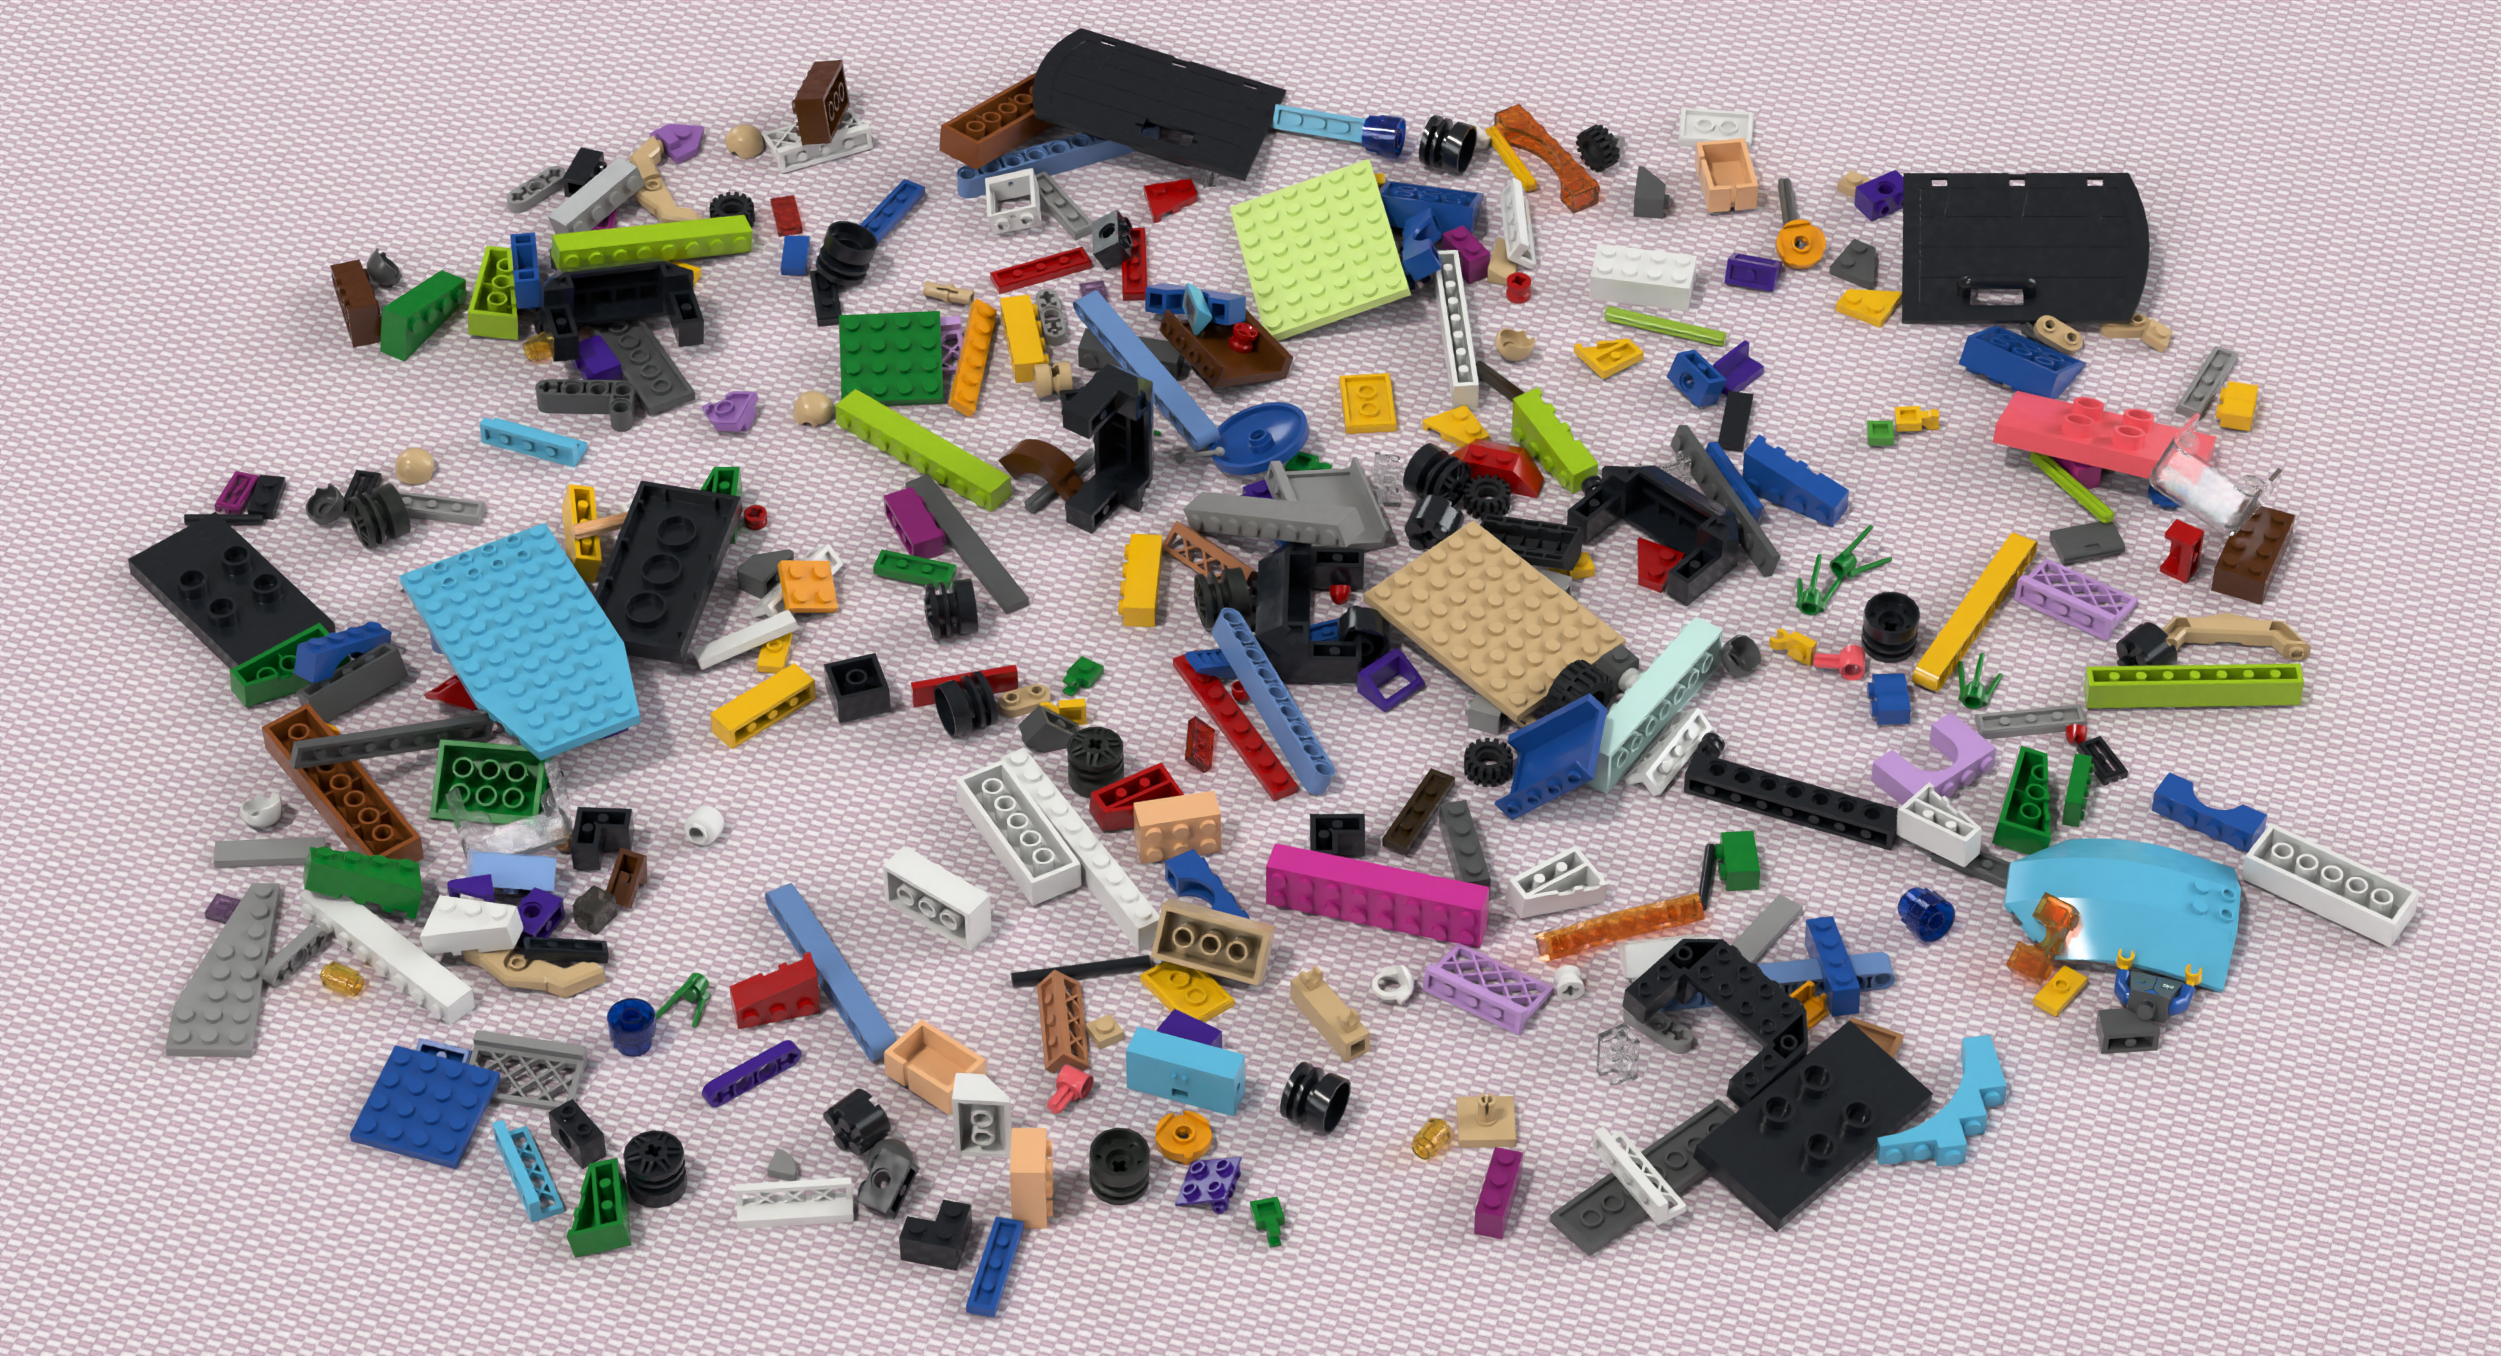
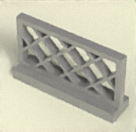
(533, 1052)

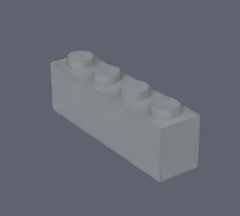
(597, 198)

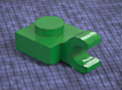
(1305, 461)
(1082, 673)
(1269, 1216)

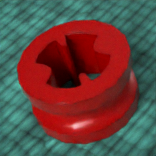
(755, 523)

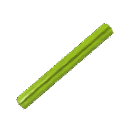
(1665, 326)
(2073, 487)

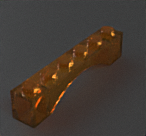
(1524, 132)
(1618, 925)

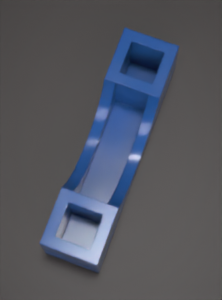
(1418, 252)
(525, 270)
(1224, 307)
(321, 656)
(2236, 826)
(1191, 876)
(1838, 976)

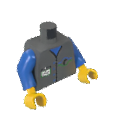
(2151, 995)

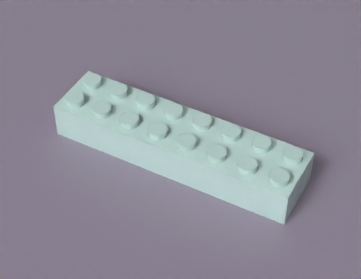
(1655, 699)

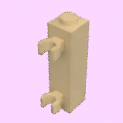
(1330, 1015)

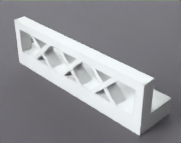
(1517, 225)
(773, 601)
(1669, 751)
(1635, 1180)
(795, 1206)

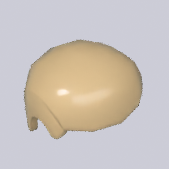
(745, 141)
(1514, 344)
(812, 408)
(414, 466)

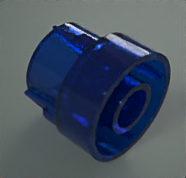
(1384, 135)
(1926, 914)
(631, 1026)

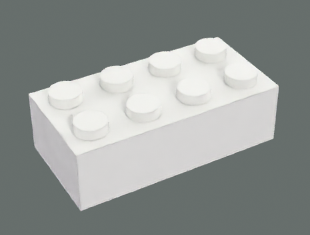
(1642, 277)
(937, 898)

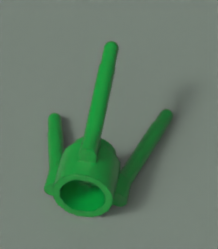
(1846, 561)
(1811, 600)
(1974, 694)
(691, 990)

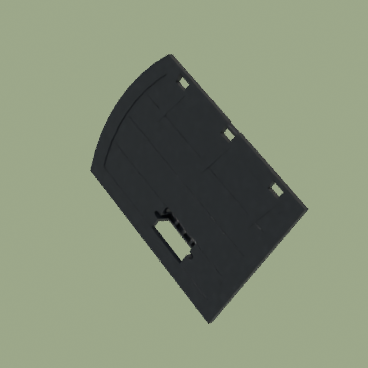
(1124, 85)
(2057, 239)

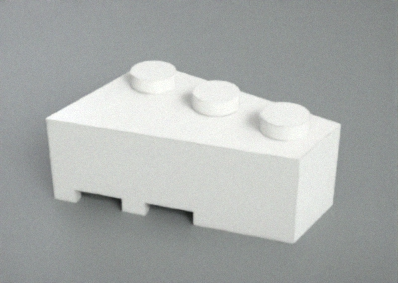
(1938, 827)
(1557, 885)
(470, 925)

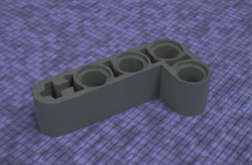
(589, 397)

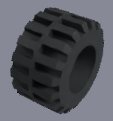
(1577, 681)

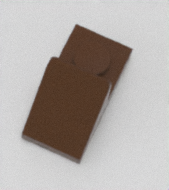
(626, 876)

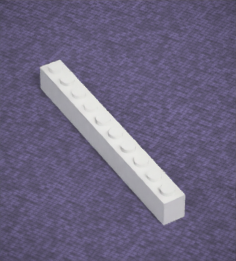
(1098, 868)

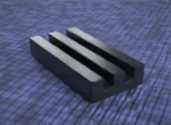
(377, 478)
(2101, 767)

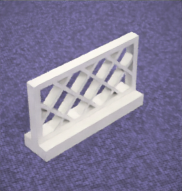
(790, 156)

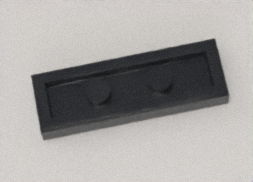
(825, 300)
(1735, 421)
(565, 949)

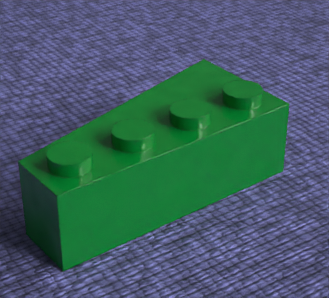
(420, 313)
(272, 672)

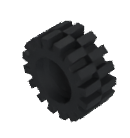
(1597, 148)
(733, 204)
(1487, 487)
(1488, 773)

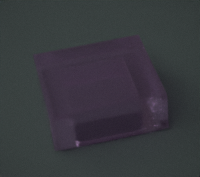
(1085, 288)
(221, 908)

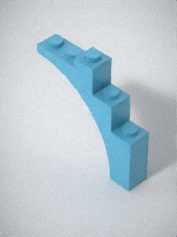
(1963, 1116)

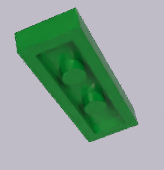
(914, 569)

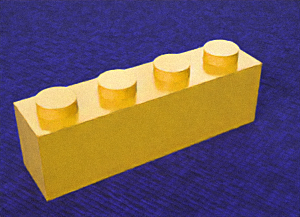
(1022, 336)
(583, 553)
(1142, 580)
(763, 706)

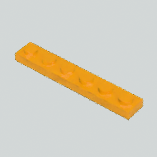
(972, 357)

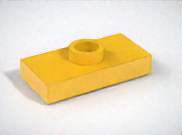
(774, 654)
(2060, 991)

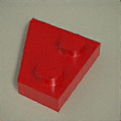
(1169, 197)
(1654, 563)

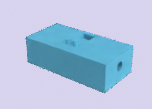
(1185, 1071)

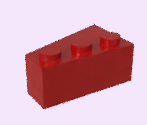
(1114, 804)
(778, 995)

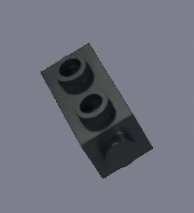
(583, 169)

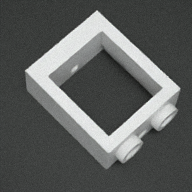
(999, 189)

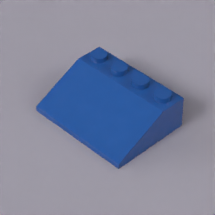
(1450, 206)
(2019, 362)

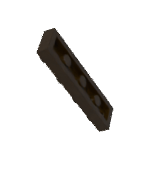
(1418, 811)

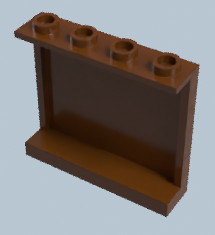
(1221, 364)

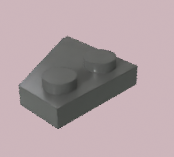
(1856, 264)

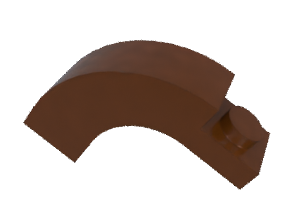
(1045, 461)

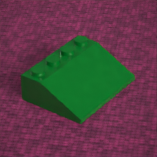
(490, 779)

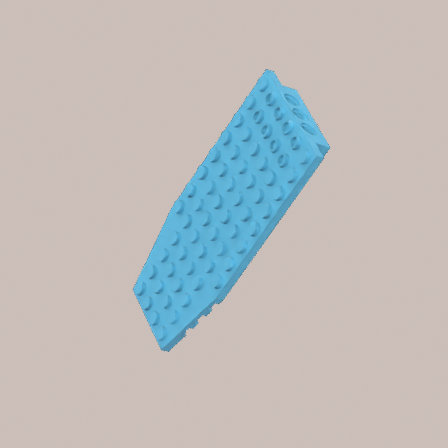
(528, 641)

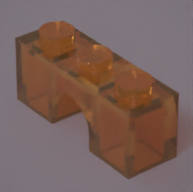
(2036, 961)

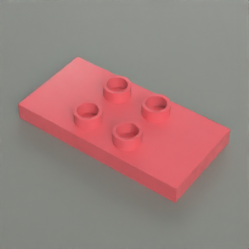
(2088, 434)

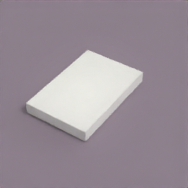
(1714, 125)

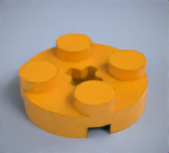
(1793, 256)
(1186, 1149)

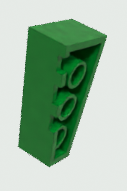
(2025, 811)
(365, 879)

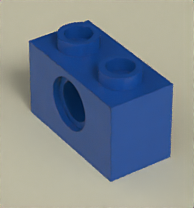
(1696, 378)

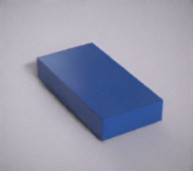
(795, 255)

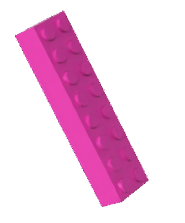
(1377, 895)

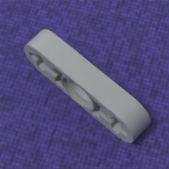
(523, 198)
(1049, 324)
(294, 955)
(1664, 1036)

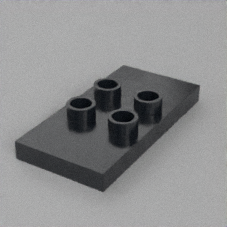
(666, 567)
(225, 591)
(1812, 1125)

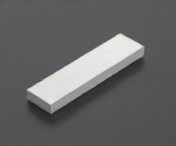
(745, 639)

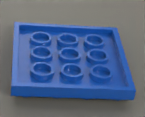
(425, 1107)

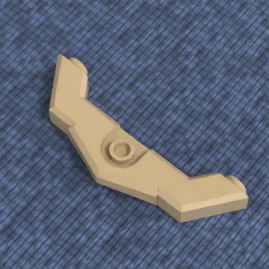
(654, 194)
(2239, 629)
(518, 972)

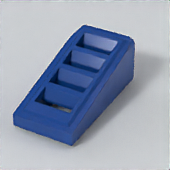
(1211, 663)

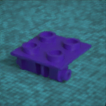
(1210, 1182)

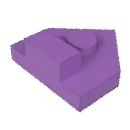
(679, 140)
(734, 412)

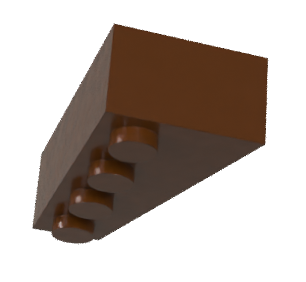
(357, 302)

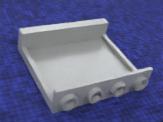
(1333, 487)

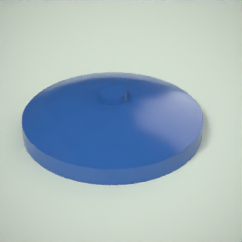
(1260, 436)

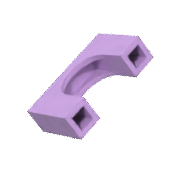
(1957, 741)

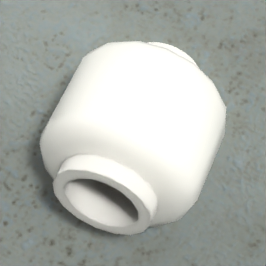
(704, 825)

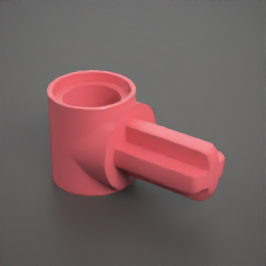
(1849, 662)
(1070, 1086)

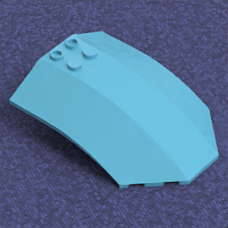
(2137, 899)

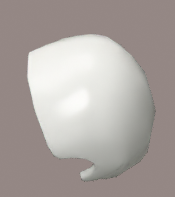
(262, 810)

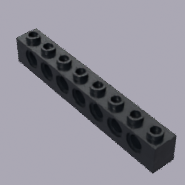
(1791, 801)

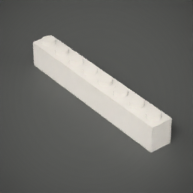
(1456, 331)
(390, 954)

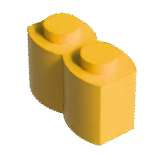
(2238, 405)

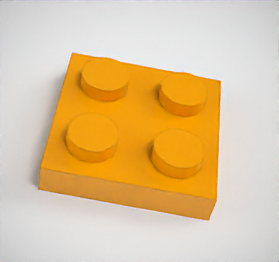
(807, 586)

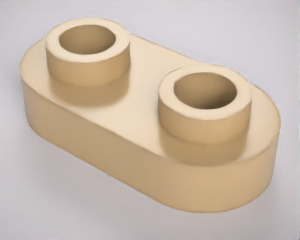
(2132, 330)
(2057, 335)
(1023, 700)

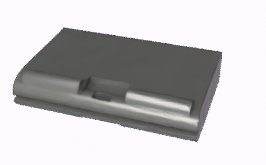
(2086, 542)

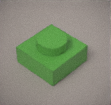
(1880, 433)

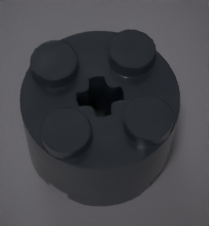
(1432, 522)
(1368, 627)
(2145, 647)
(857, 1122)

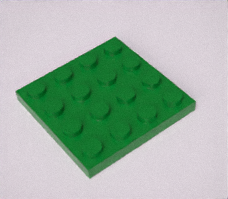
(892, 357)

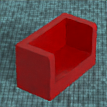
(2184, 551)

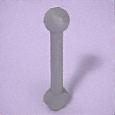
(1180, 456)

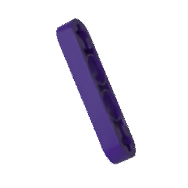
(726, 1087)

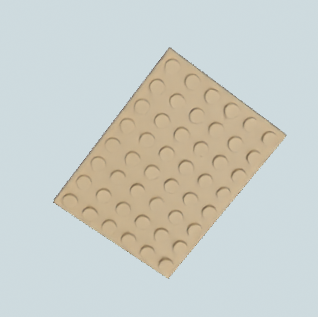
(1491, 619)

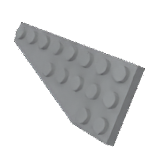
(224, 996)

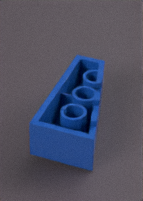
(1792, 483)

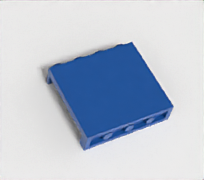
(1554, 755)

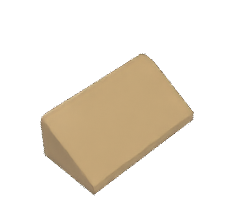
(1499, 265)

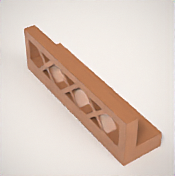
(1207, 547)
(1056, 1020)

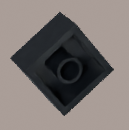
(857, 687)

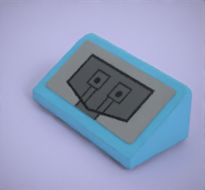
(1196, 308)

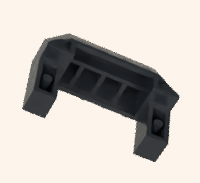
(616, 294)
(1120, 415)
(1669, 514)
(1284, 611)
(1741, 993)

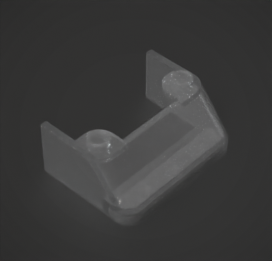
(2204, 488)
(521, 836)

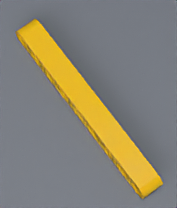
(1974, 612)

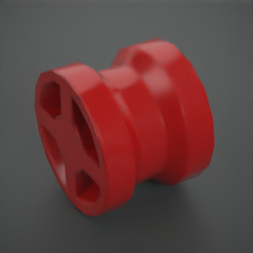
(1518, 288)
(1243, 337)

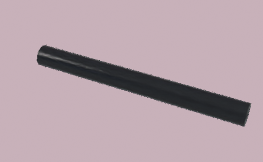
(1083, 970)

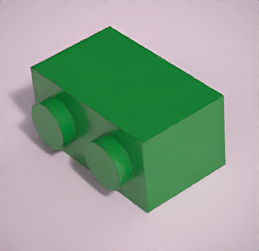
(1738, 861)

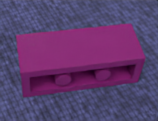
(914, 523)
(1498, 1193)

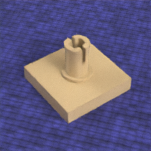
(1486, 1121)

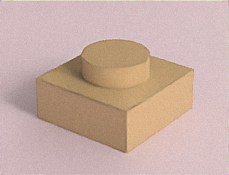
(1849, 182)
(2156, 335)
(1104, 1031)

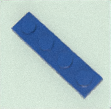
(893, 208)
(1735, 479)
(995, 1267)

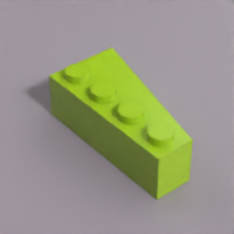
(493, 299)
(1551, 441)

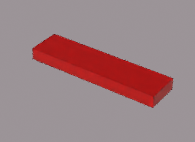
(1135, 269)
(1040, 270)
(1000, 680)

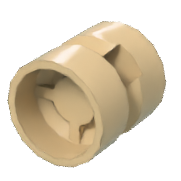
(1052, 379)

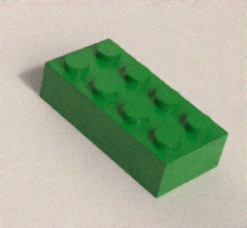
(2078, 790)

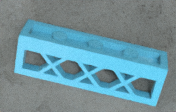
(1318, 123)
(532, 441)
(522, 1175)

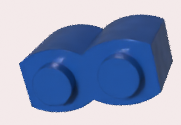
(1889, 699)

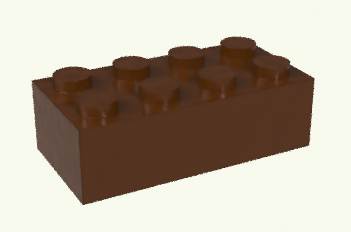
(821, 102)
(2253, 555)

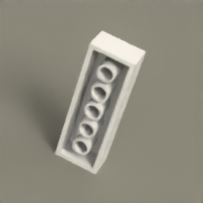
(1018, 832)
(2330, 885)

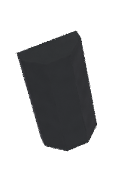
(1538, 541)

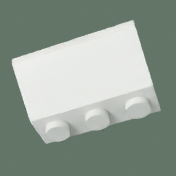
(1641, 954)
(980, 1117)

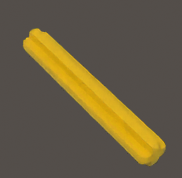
(1511, 159)

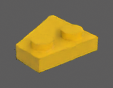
(1869, 305)
(1609, 356)
(1456, 426)

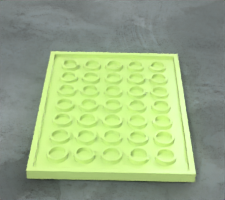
(1319, 251)

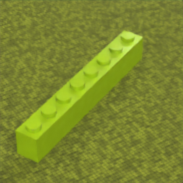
(659, 240)
(923, 450)
(2193, 685)

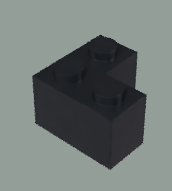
(599, 831)
(1338, 834)
(938, 1241)

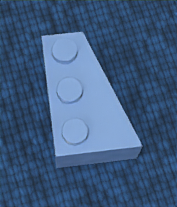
(513, 870)

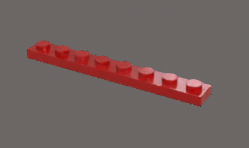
(1238, 730)

